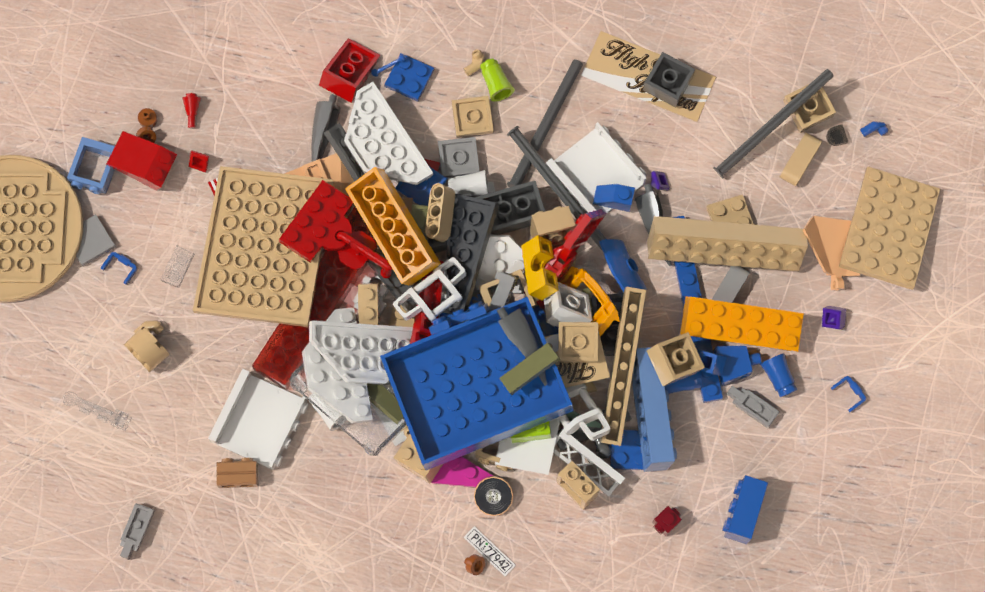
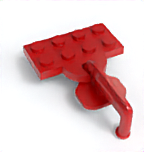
(324, 219)
(574, 239)

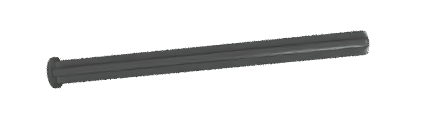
(547, 121)
(773, 123)
(551, 178)

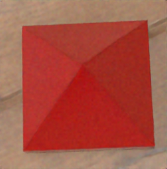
(198, 161)

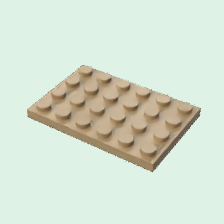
(889, 228)

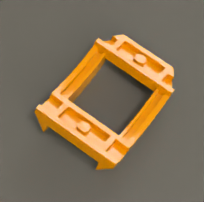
(607, 312)

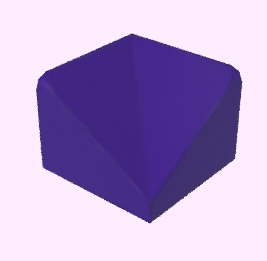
(834, 317)

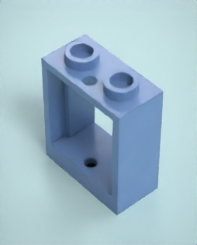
(96, 147)

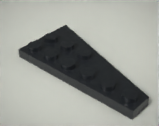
(468, 242)

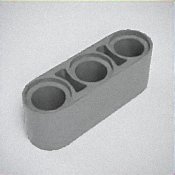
(731, 284)

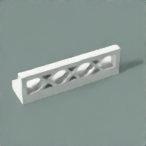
(591, 457)

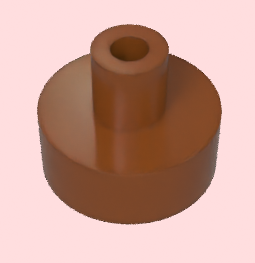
(147, 117)
(147, 133)
(474, 564)

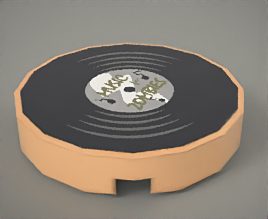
(493, 495)

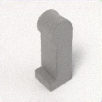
(503, 290)

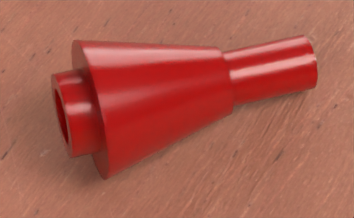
(191, 105)

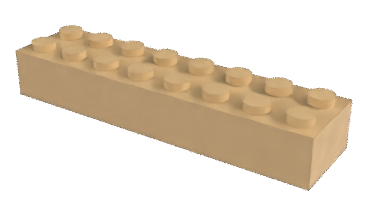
(726, 243)

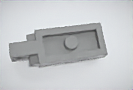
(753, 406)
(135, 529)

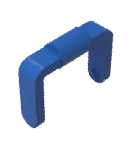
(123, 259)
(855, 387)

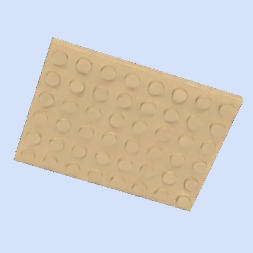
(243, 263)

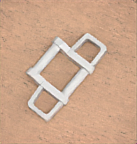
(437, 274)
(581, 421)

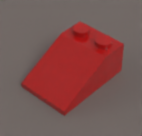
(348, 70)
(141, 160)

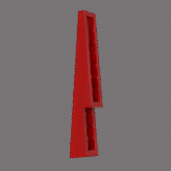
(432, 297)

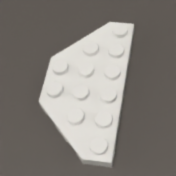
(381, 141)
(500, 254)
(357, 348)
(324, 381)

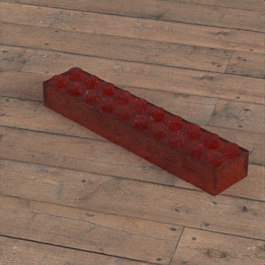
(334, 281)

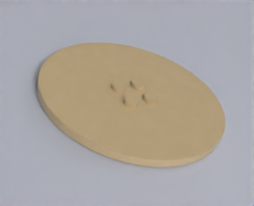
(37, 227)

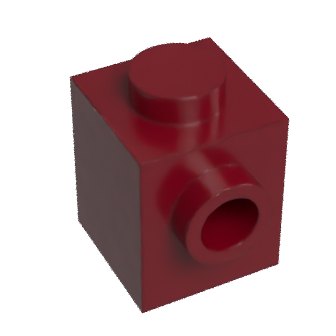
(667, 520)

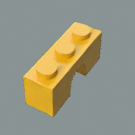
(540, 281)

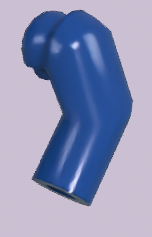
(874, 126)

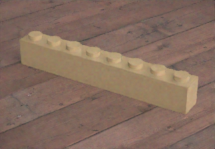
(623, 364)

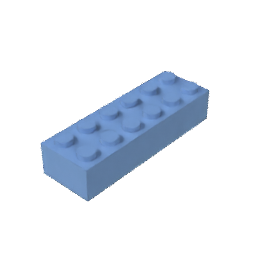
(652, 415)

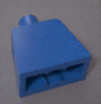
(737, 364)

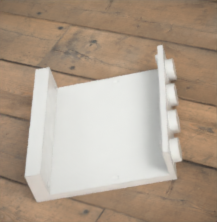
(593, 163)
(258, 420)

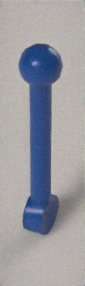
(375, 72)

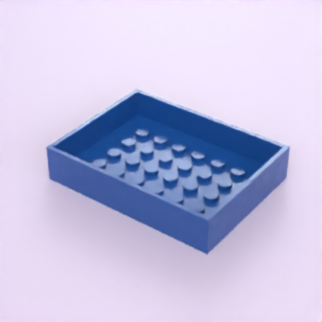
(454, 390)

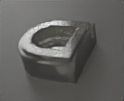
(836, 136)

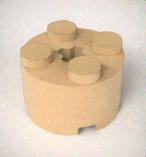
(146, 349)

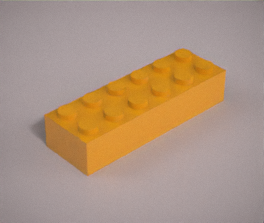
(392, 226)
(742, 323)

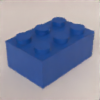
(744, 509)

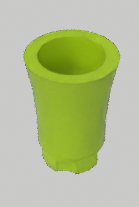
(496, 80)

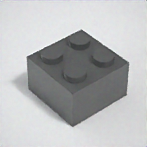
(668, 79)

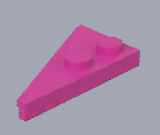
(460, 473)

